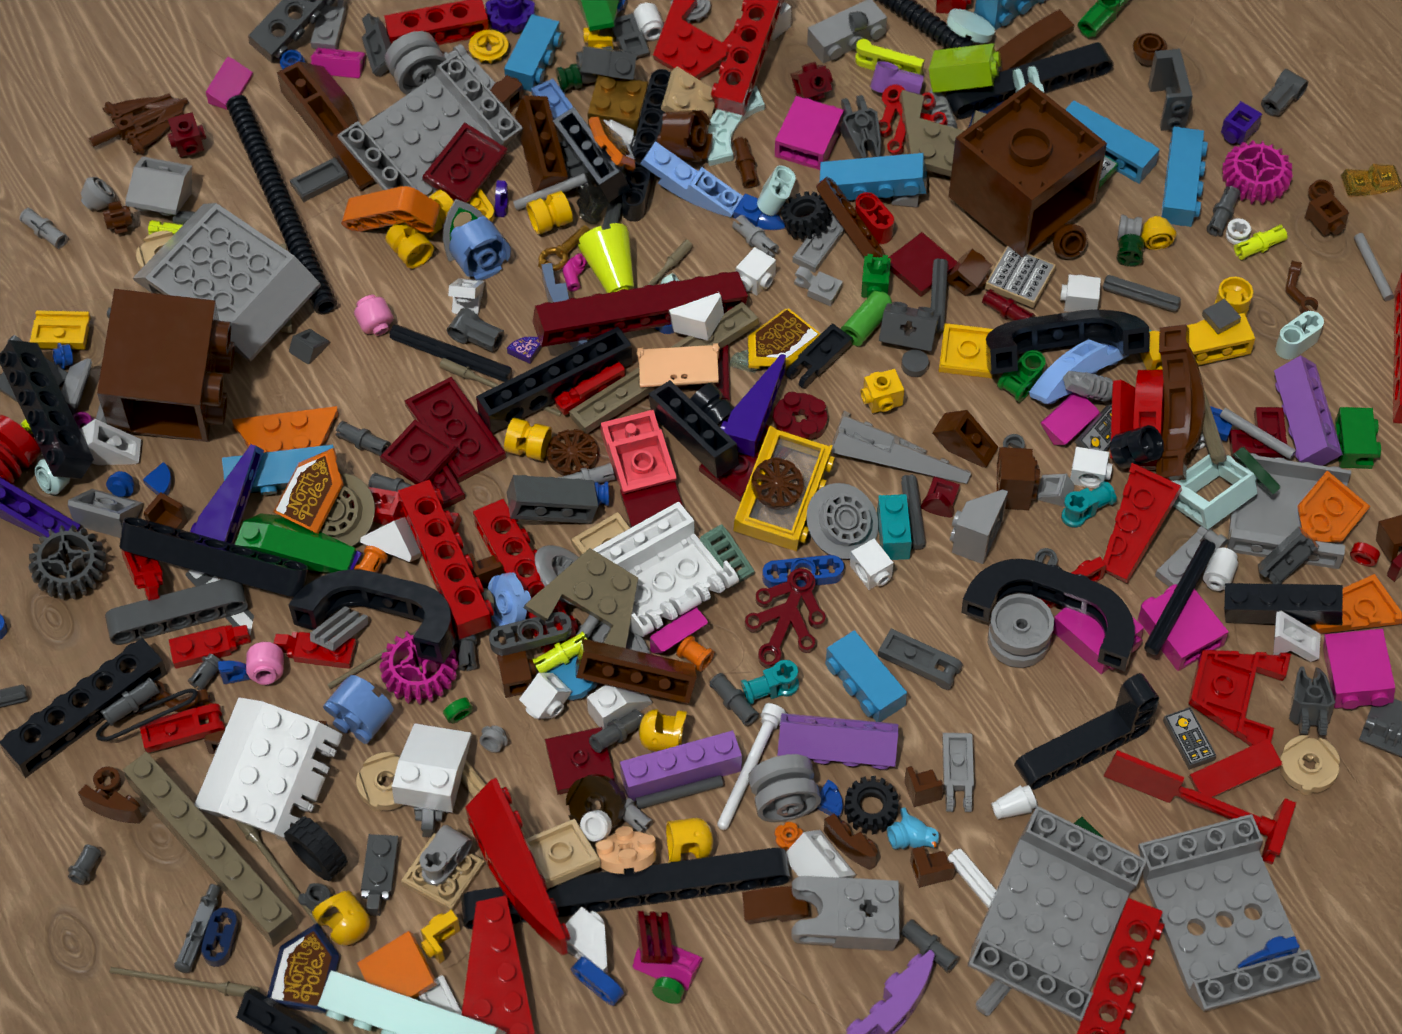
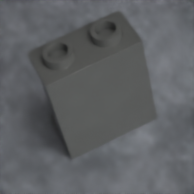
(1170, 75)

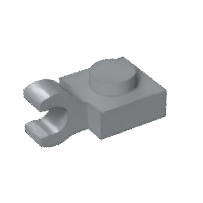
(821, 288)

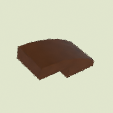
(114, 807)
(854, 847)
(773, 904)

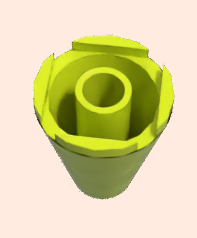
(609, 256)

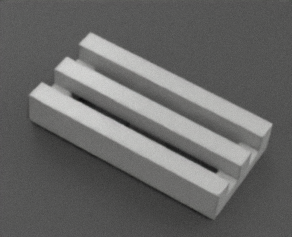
(335, 627)

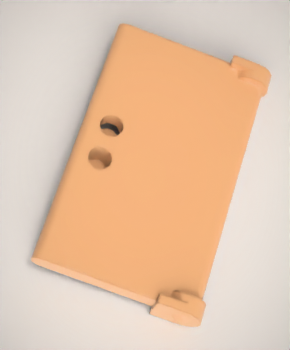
(663, 364)

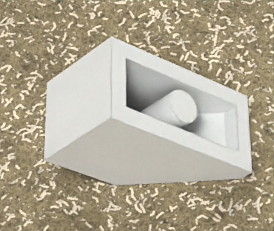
(110, 444)
(614, 703)
(588, 938)

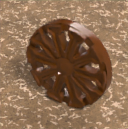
(571, 452)
(777, 483)

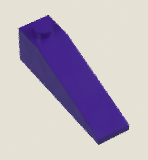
(752, 412)
(225, 509)
(29, 512)

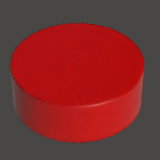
(1365, 554)

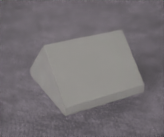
(103, 511)

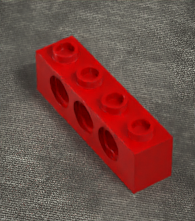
(444, 22)

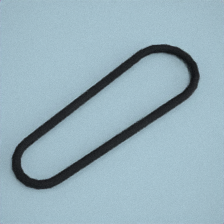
(151, 718)

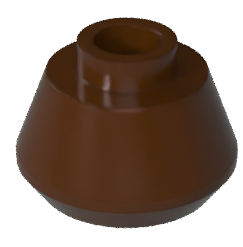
(1146, 45)
(1069, 241)

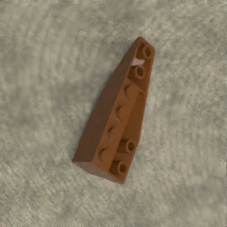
(325, 111)

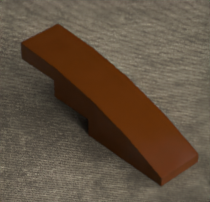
(1034, 40)

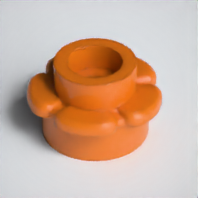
(781, 831)

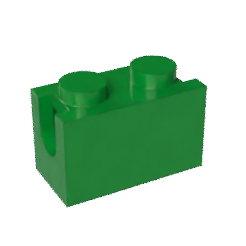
(1357, 437)

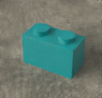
(894, 526)

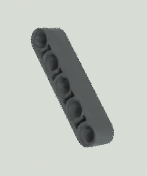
(175, 611)

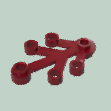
(787, 613)

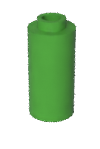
(866, 317)

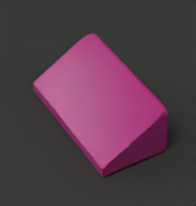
(339, 62)
(228, 82)
(1069, 419)
(677, 631)
(682, 969)

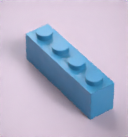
(1131, 152)
(878, 175)
(1183, 175)
(275, 467)

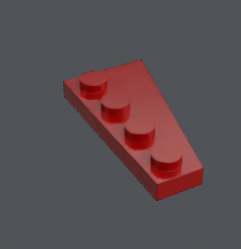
(1141, 514)

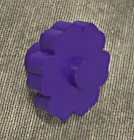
(509, 14)

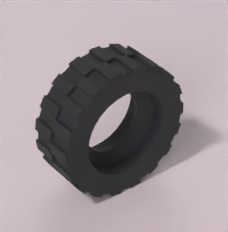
(315, 848)

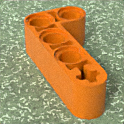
(390, 208)

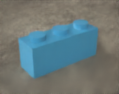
(534, 51)
(865, 677)

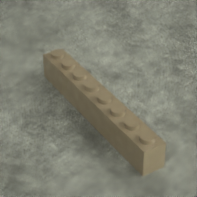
(210, 849)

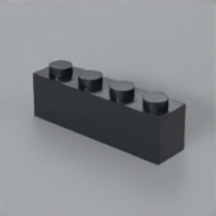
(591, 156)
(694, 429)
(1303, 602)

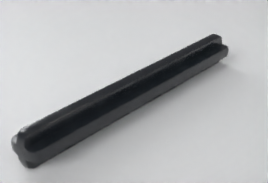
(450, 352)
(1179, 597)

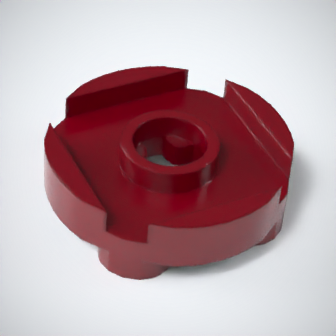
(801, 404)

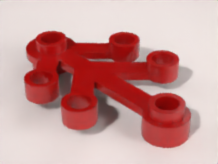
(892, 105)

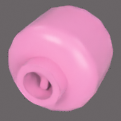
(373, 315)
(264, 663)

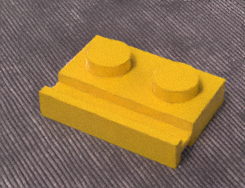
(60, 327)

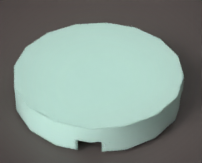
(970, 24)

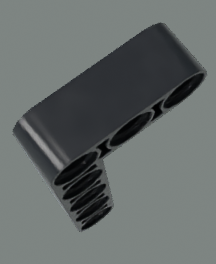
(1095, 738)

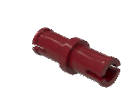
(1005, 307)

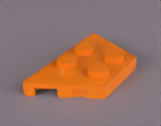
(287, 429)

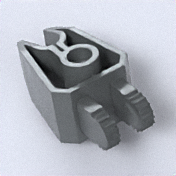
(861, 129)
(1312, 701)

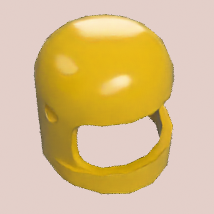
(661, 731)
(688, 836)
(348, 923)

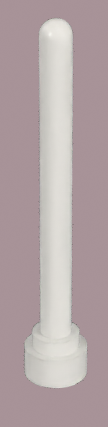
(770, 720)

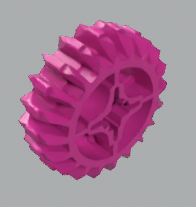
(1272, 166)
(406, 678)

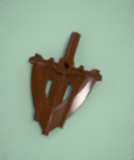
(131, 127)

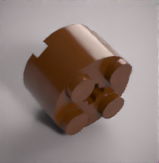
(686, 134)

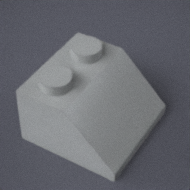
(978, 526)

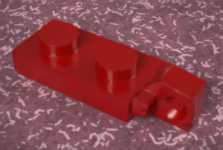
(589, 388)
(144, 573)
(217, 641)
(304, 651)

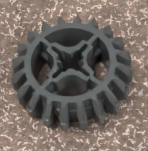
(44, 562)

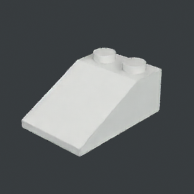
(431, 768)

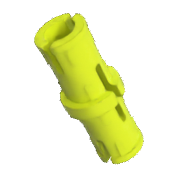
(1260, 242)
(559, 654)

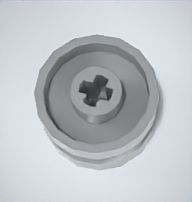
(413, 60)
(1020, 630)
(784, 788)

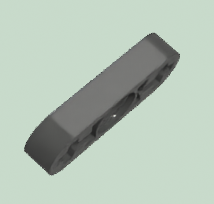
(508, 630)

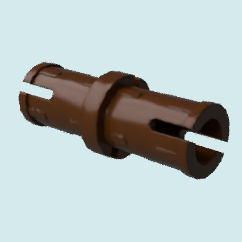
(745, 162)

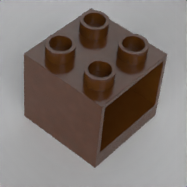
(1026, 169)
(165, 365)

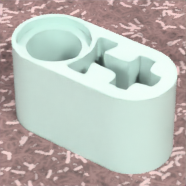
(776, 190)
(1299, 335)

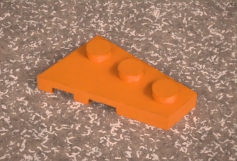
(1365, 606)

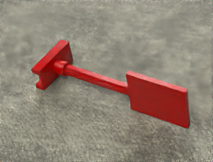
(1166, 784)

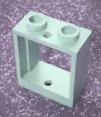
(1204, 472)

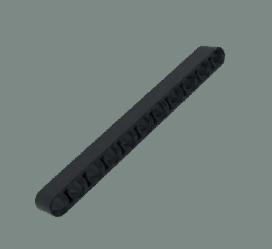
(654, 884)

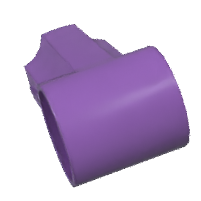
(889, 74)

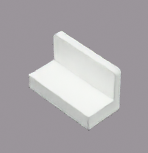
(816, 856)

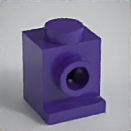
(1237, 128)

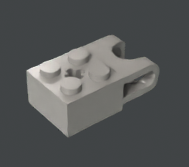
(842, 913)

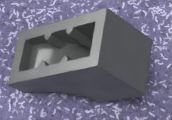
(608, 62)

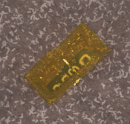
(1373, 181)

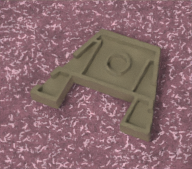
(928, 137)
(596, 588)

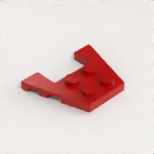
(688, 46)
(1225, 685)

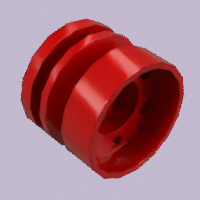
(16, 449)

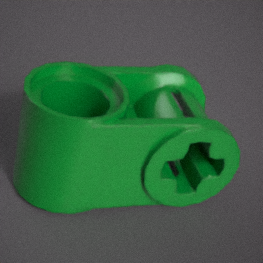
(1022, 381)

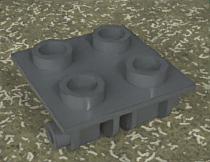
(1384, 727)

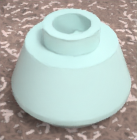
(47, 482)

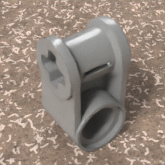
(443, 855)

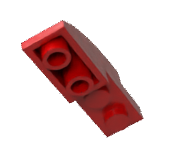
(1149, 404)

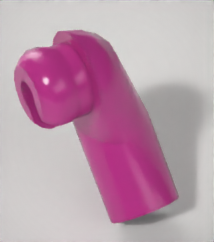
(572, 270)

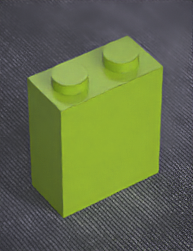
(964, 67)

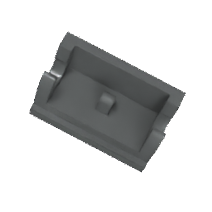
(1288, 556)

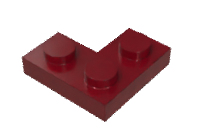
(1269, 420)

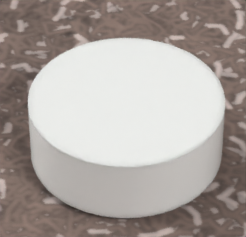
(596, 825)

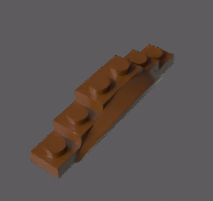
(1182, 402)

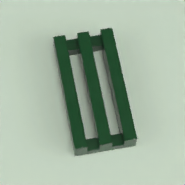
(1263, 478)

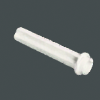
(972, 876)

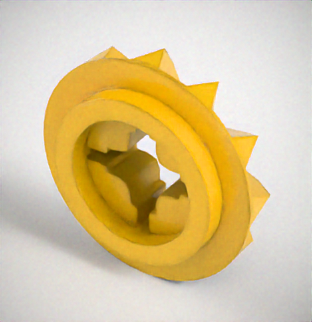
(478, 45)

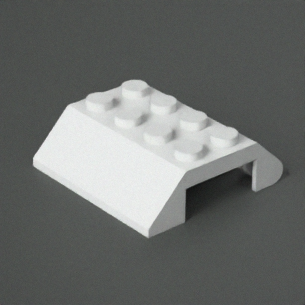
(670, 567)
(266, 767)

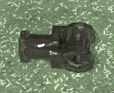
(590, 202)

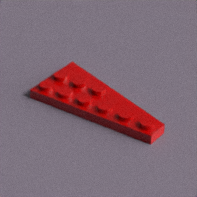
(494, 973)

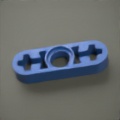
(809, 562)

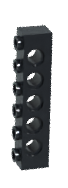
(545, 382)
(45, 409)
(78, 721)

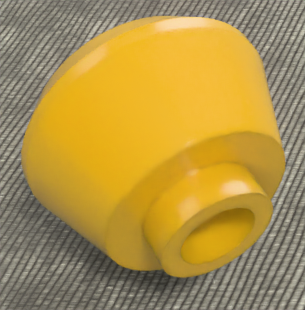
(1158, 233)

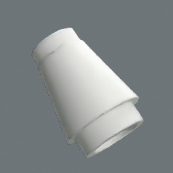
(1016, 802)

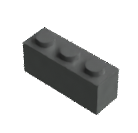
(552, 499)

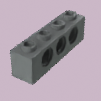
(274, 47)

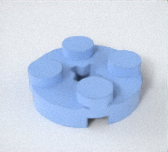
(508, 599)

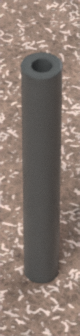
(679, 792)

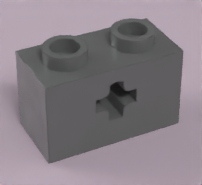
(896, 329)

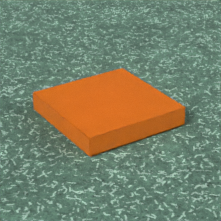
(399, 967)

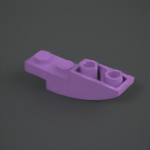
(902, 997)

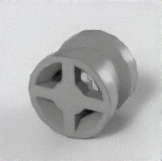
(1129, 226)

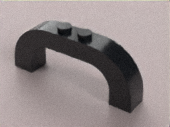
(1109, 327)
(1061, 588)
(384, 593)

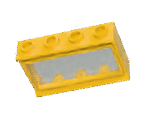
(787, 525)

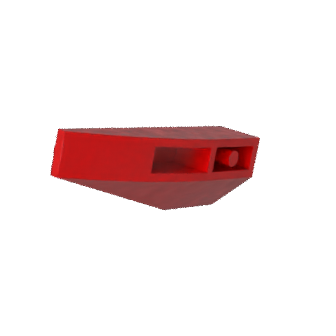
(512, 863)

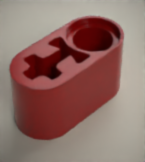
(875, 216)

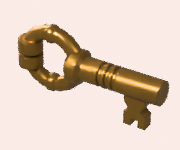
(562, 250)

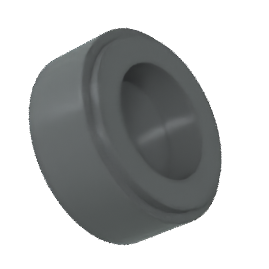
(915, 363)

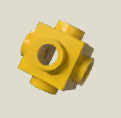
(882, 391)

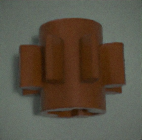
(118, 217)

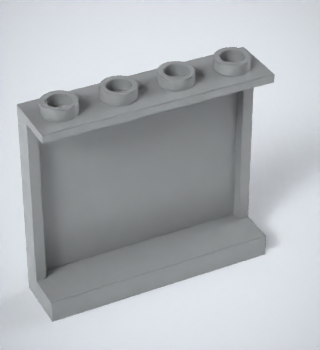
(1268, 520)

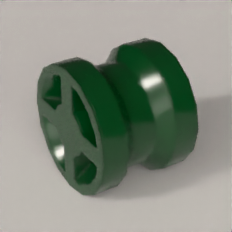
(569, 77)
(1130, 250)

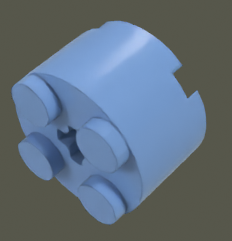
(479, 248)
(358, 708)

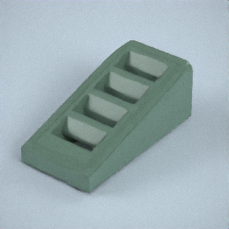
(719, 539)

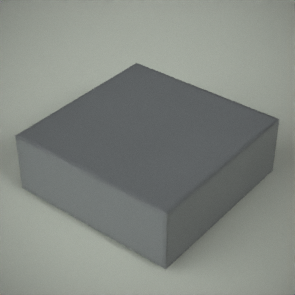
(1221, 316)

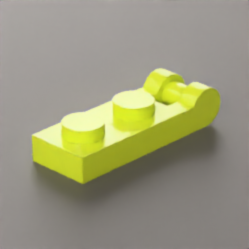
(869, 55)

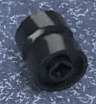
(710, 402)
(1137, 446)

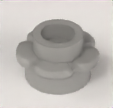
(493, 738)

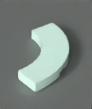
(724, 125)

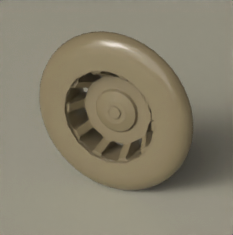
(342, 511)

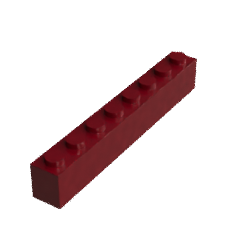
(630, 309)

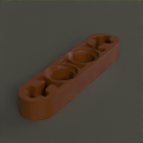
(849, 218)

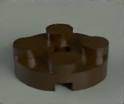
(600, 787)

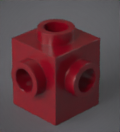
(812, 81)
(186, 134)

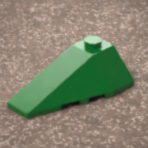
(599, 13)
(291, 541)

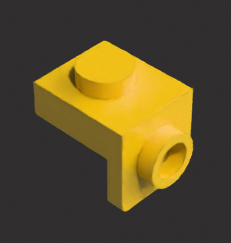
(595, 40)
(439, 929)

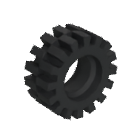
(808, 225)
(871, 789)

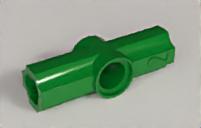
(1099, 16)

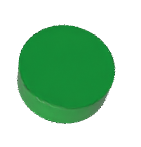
(458, 710)
(668, 990)

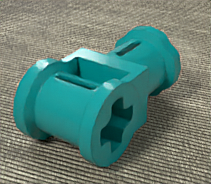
(1084, 503)
(772, 682)

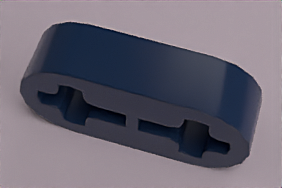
(226, 938)

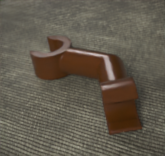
(1292, 290)
(201, 699)

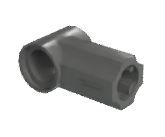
(1286, 89)
(469, 327)

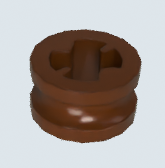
(103, 772)

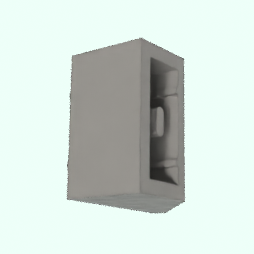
(159, 186)

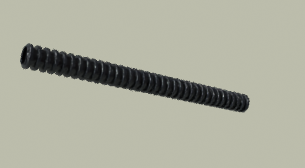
(927, 23)
(279, 198)

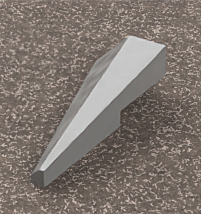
(877, 446)

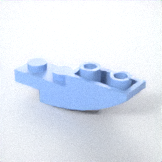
(689, 184)
(1084, 357)

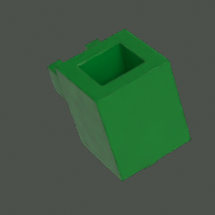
(875, 275)

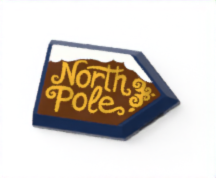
(303, 970)

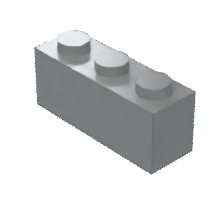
(834, 37)

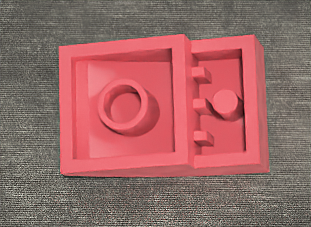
(637, 451)

